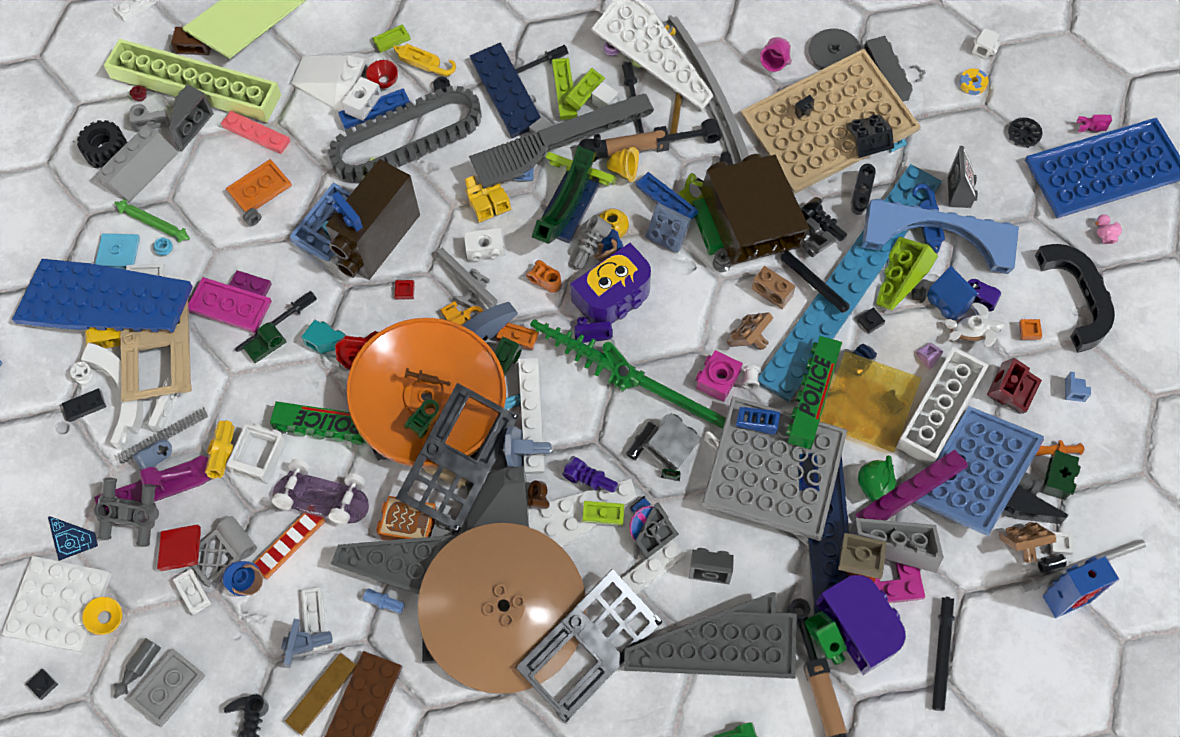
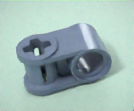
(150, 456)

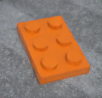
(259, 186)

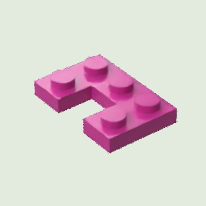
(907, 588)

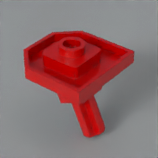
(349, 347)

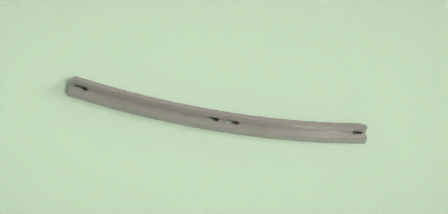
(731, 133)

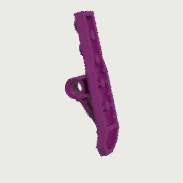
(167, 481)

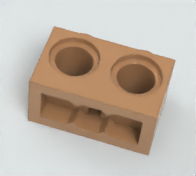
(773, 287)

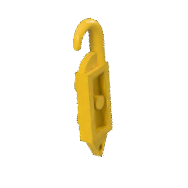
(423, 59)

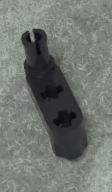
(866, 181)

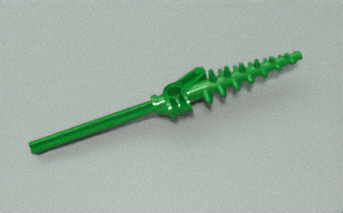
(613, 360)

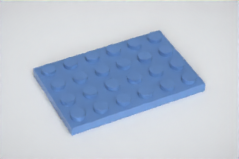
(996, 461)

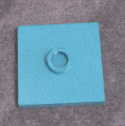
(117, 250)

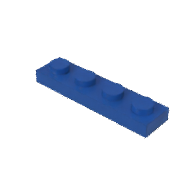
(383, 105)
(664, 195)

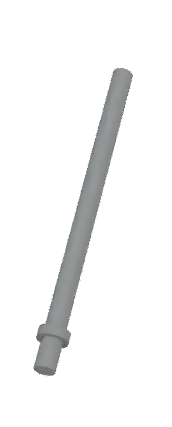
(1035, 583)

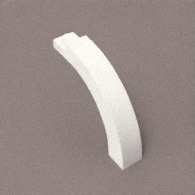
(131, 411)

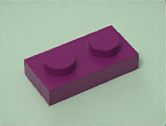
(250, 283)

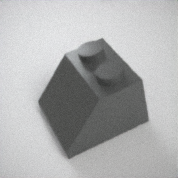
(711, 566)

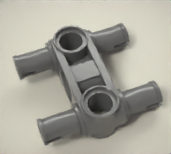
(126, 511)

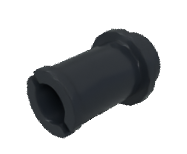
(1048, 564)

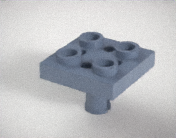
(670, 222)

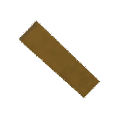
(321, 694)

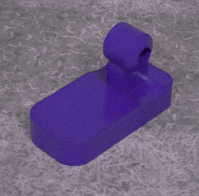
(597, 331)

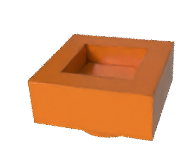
(1030, 329)

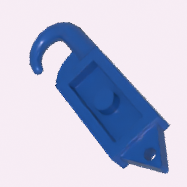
(932, 235)

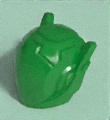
(877, 478)

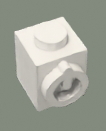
(986, 44)

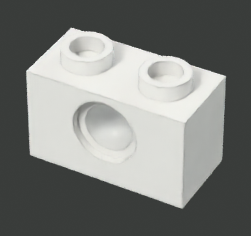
(361, 98)
(489, 237)

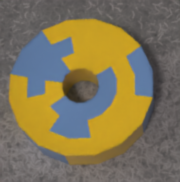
(973, 88)

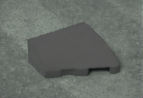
(655, 532)

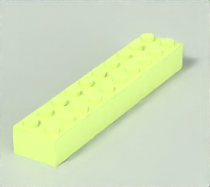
(171, 73)

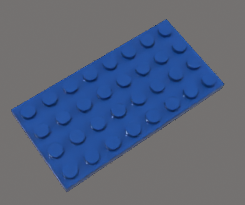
(1106, 167)

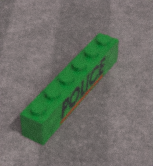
(814, 394)
(315, 422)

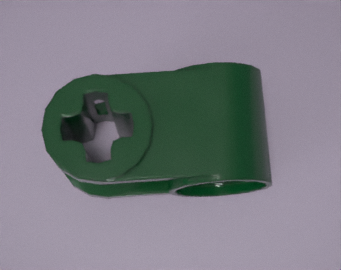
(421, 421)

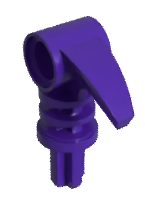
(577, 470)

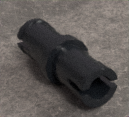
(636, 448)

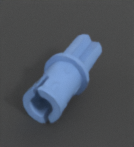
(383, 601)

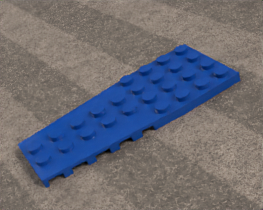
(101, 297)

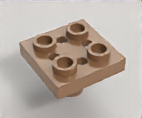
(750, 331)
(1027, 538)

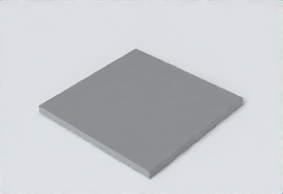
(759, 477)

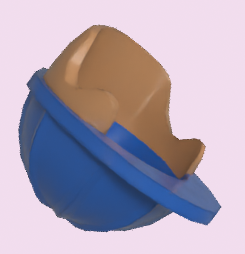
(609, 246)
(242, 578)

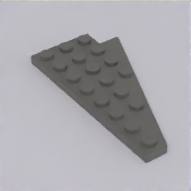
(392, 562)
(733, 642)

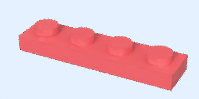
(255, 132)

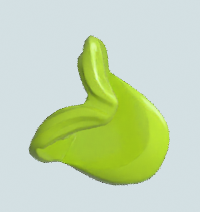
(685, 193)

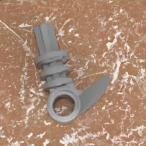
(597, 228)

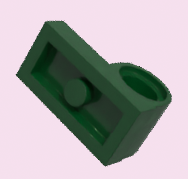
(266, 343)
(507, 353)

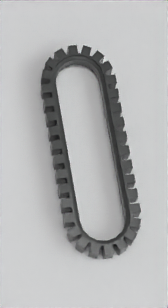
(393, 120)

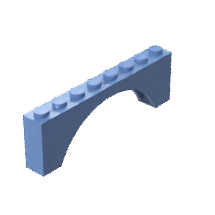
(992, 239)

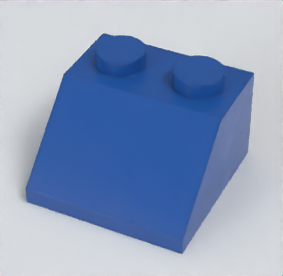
(951, 294)

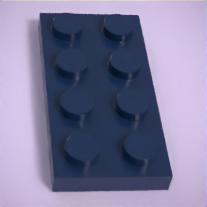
(587, 197)

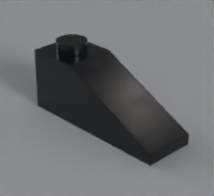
(1029, 507)

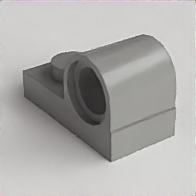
(140, 117)

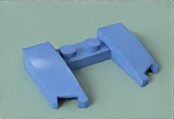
(307, 232)

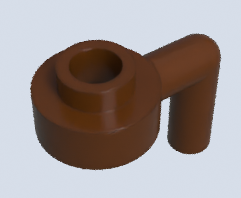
(537, 493)

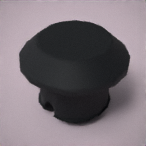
(919, 294)

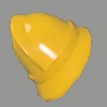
(624, 163)

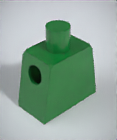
(826, 637)

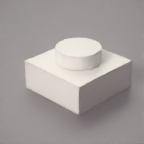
(1063, 544)

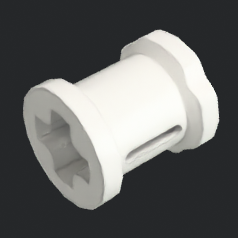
(751, 377)

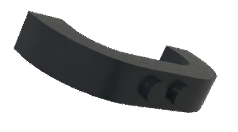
(1092, 287)

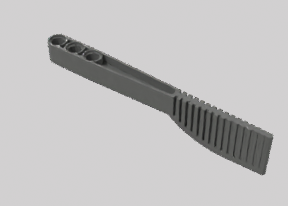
(522, 154)

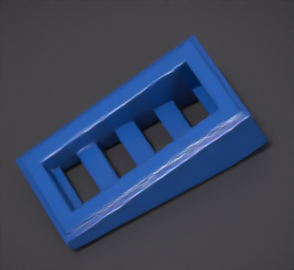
(759, 413)

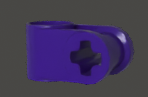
(986, 294)

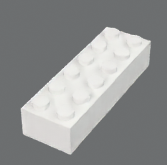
(942, 406)

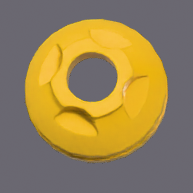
(621, 224)
(95, 608)

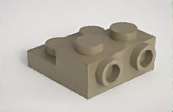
(862, 555)

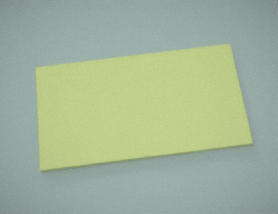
(236, 23)

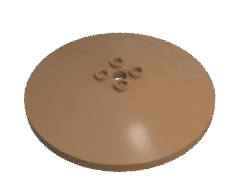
(461, 598)

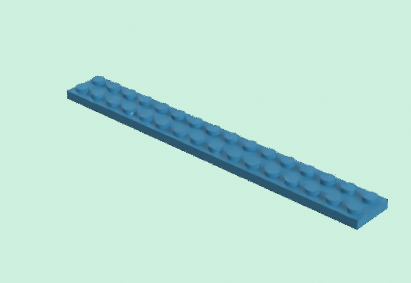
(851, 282)

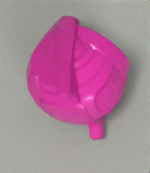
(776, 54)

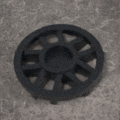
(1025, 132)

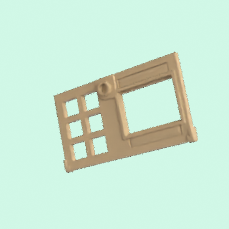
(146, 339)

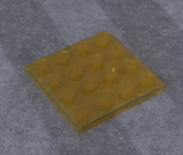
(870, 401)

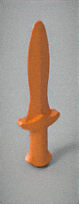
(1043, 450)

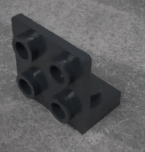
(871, 135)

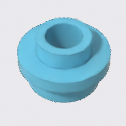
(161, 242)

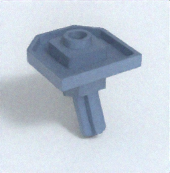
(515, 447)
(302, 642)

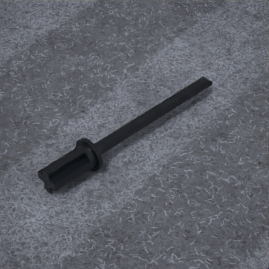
(553, 54)
(631, 80)
(298, 306)

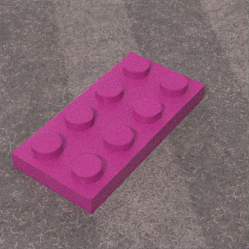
(229, 305)

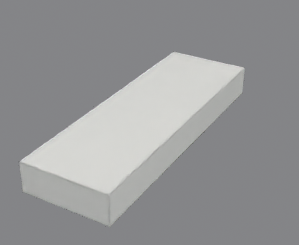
(314, 612)

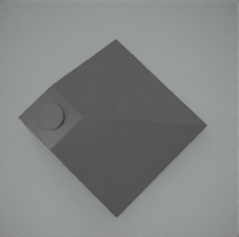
(501, 499)

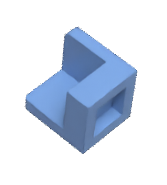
(1076, 388)

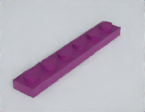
(914, 488)

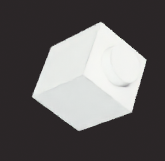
(604, 96)

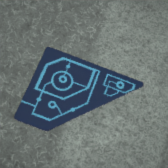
(70, 538)

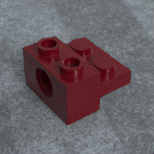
(1014, 385)

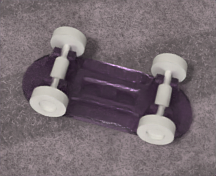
(320, 496)

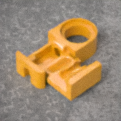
(452, 314)

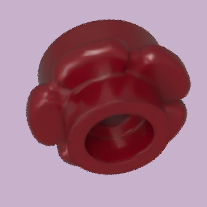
(138, 93)

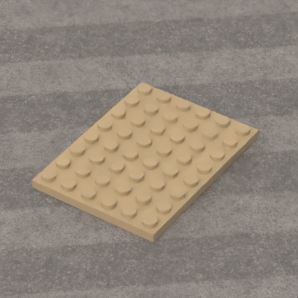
(820, 142)

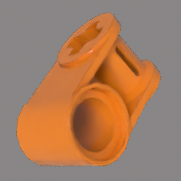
(542, 275)

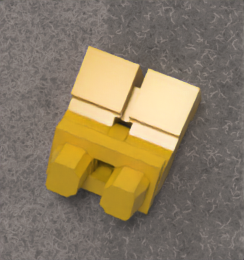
(486, 199)

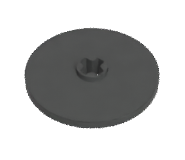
(831, 39)

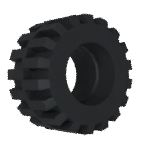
(94, 136)

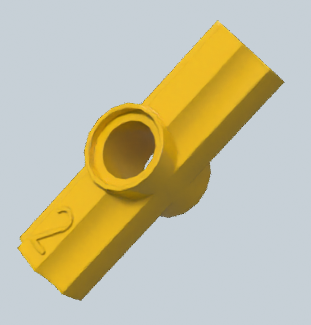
(220, 449)

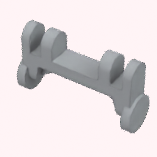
(466, 299)

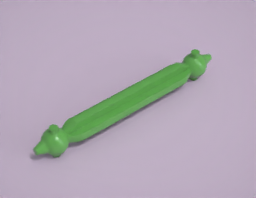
(152, 220)

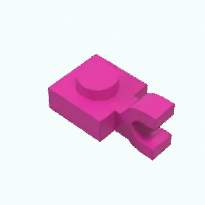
(1096, 123)

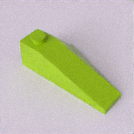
(907, 267)

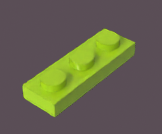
(584, 88)

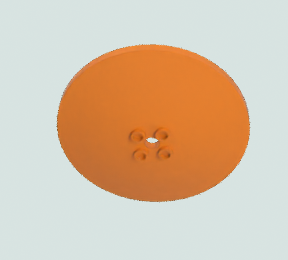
(384, 400)

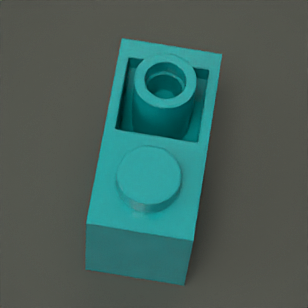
(321, 337)

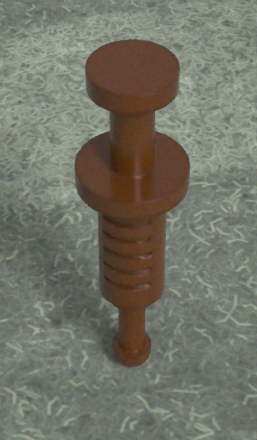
(425, 377)

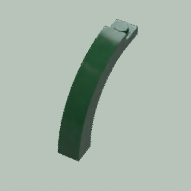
(560, 213)

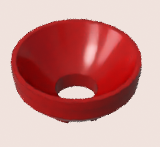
(381, 69)

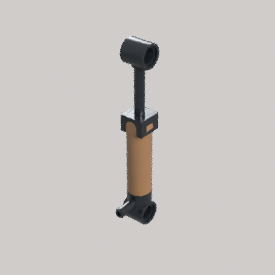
(658, 139)
(818, 675)

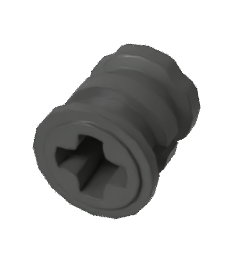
(721, 259)

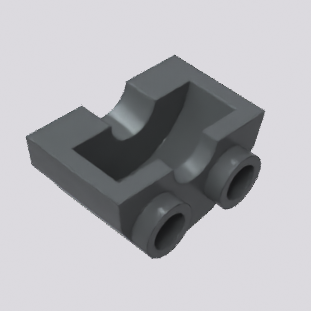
(816, 238)

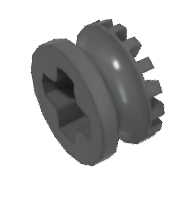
(252, 217)

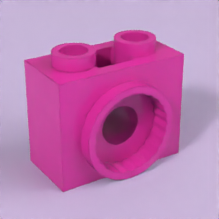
(718, 365)

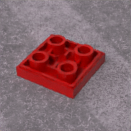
(179, 547)

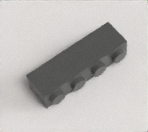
(888, 63)

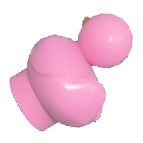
(1107, 231)

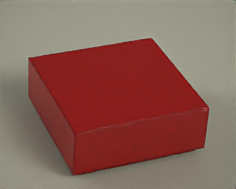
(404, 289)

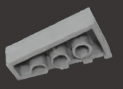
(906, 542)

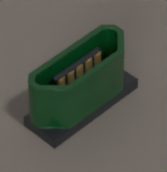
(671, 474)

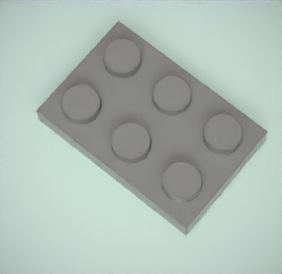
(167, 687)

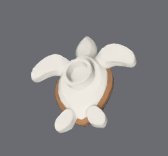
(975, 327)

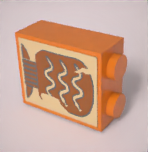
(403, 521)

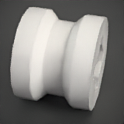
(77, 372)

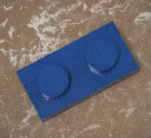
(350, 216)

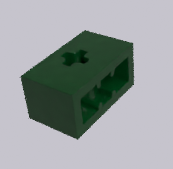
(1061, 475)

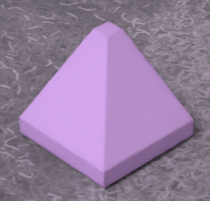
(929, 354)

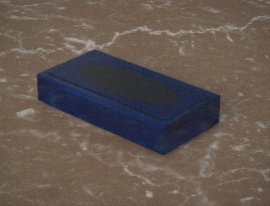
(807, 467)

